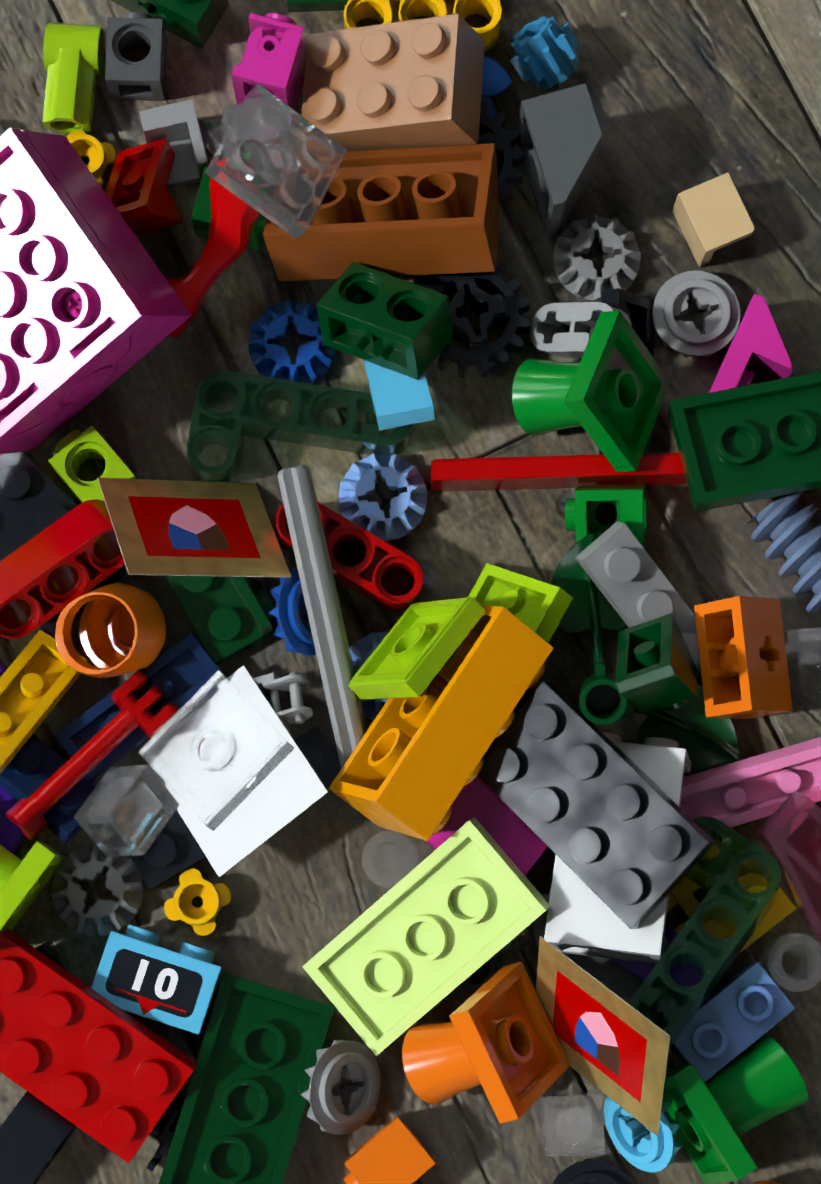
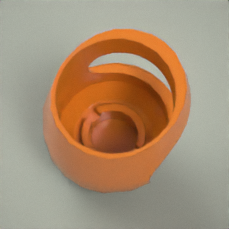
(118, 630)

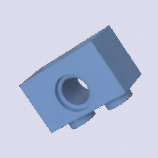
(732, 1020)

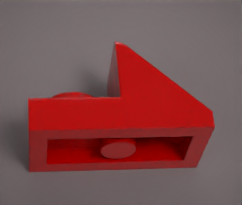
(140, 185)

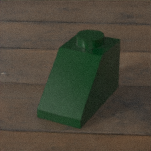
(655, 666)

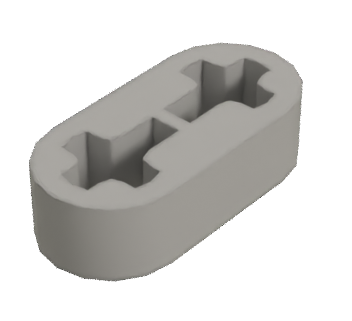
(580, 318)

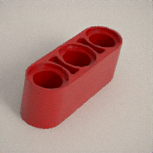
(378, 562)
(57, 568)

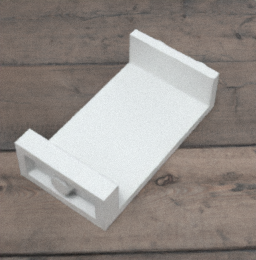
(577, 916)

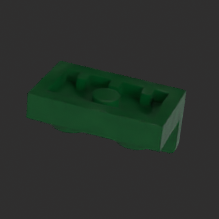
(224, 612)

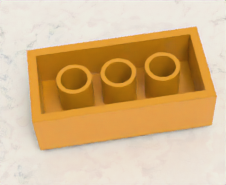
(434, 744)

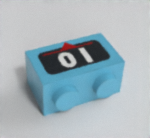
(157, 980)

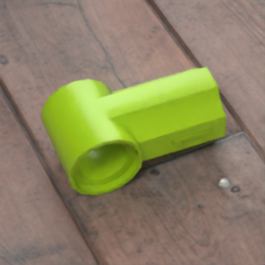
(72, 61)

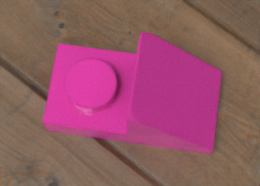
(753, 346)

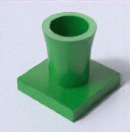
(609, 392)
(730, 1104)

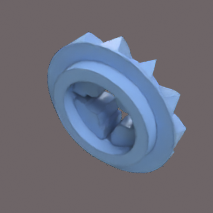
(397, 474)

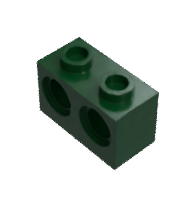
(385, 320)

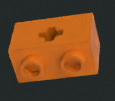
(743, 658)

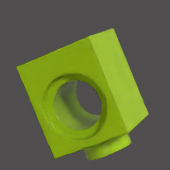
(76, 449)

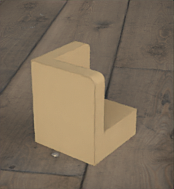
(712, 217)

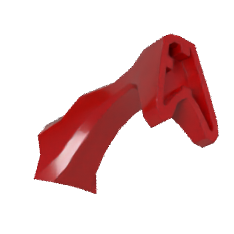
(228, 239)

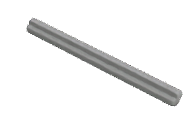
(322, 607)

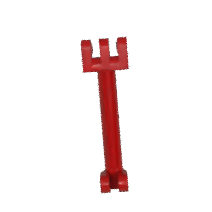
(135, 713)

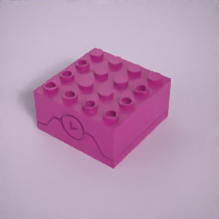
(73, 290)

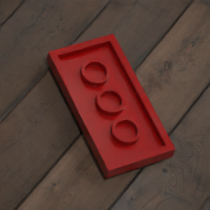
(83, 1051)

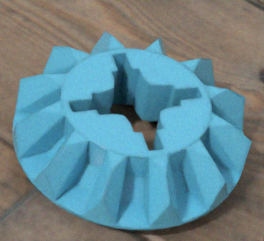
(630, 1137)

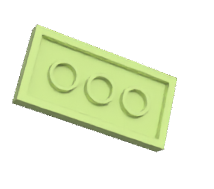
(426, 936)

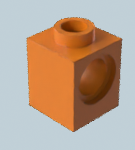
(389, 1157)

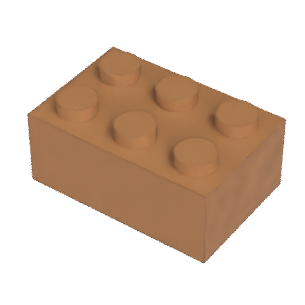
(396, 84)

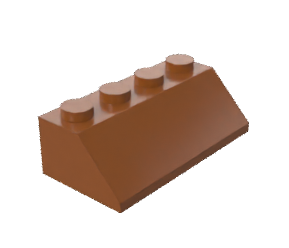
(399, 216)

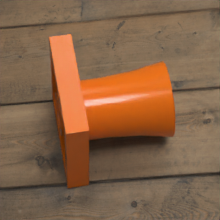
(492, 1041)

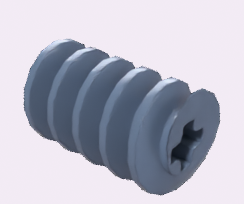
(794, 540)

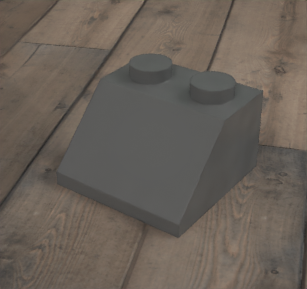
(561, 148)

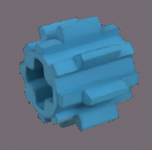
(545, 52)

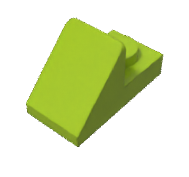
(530, 600)

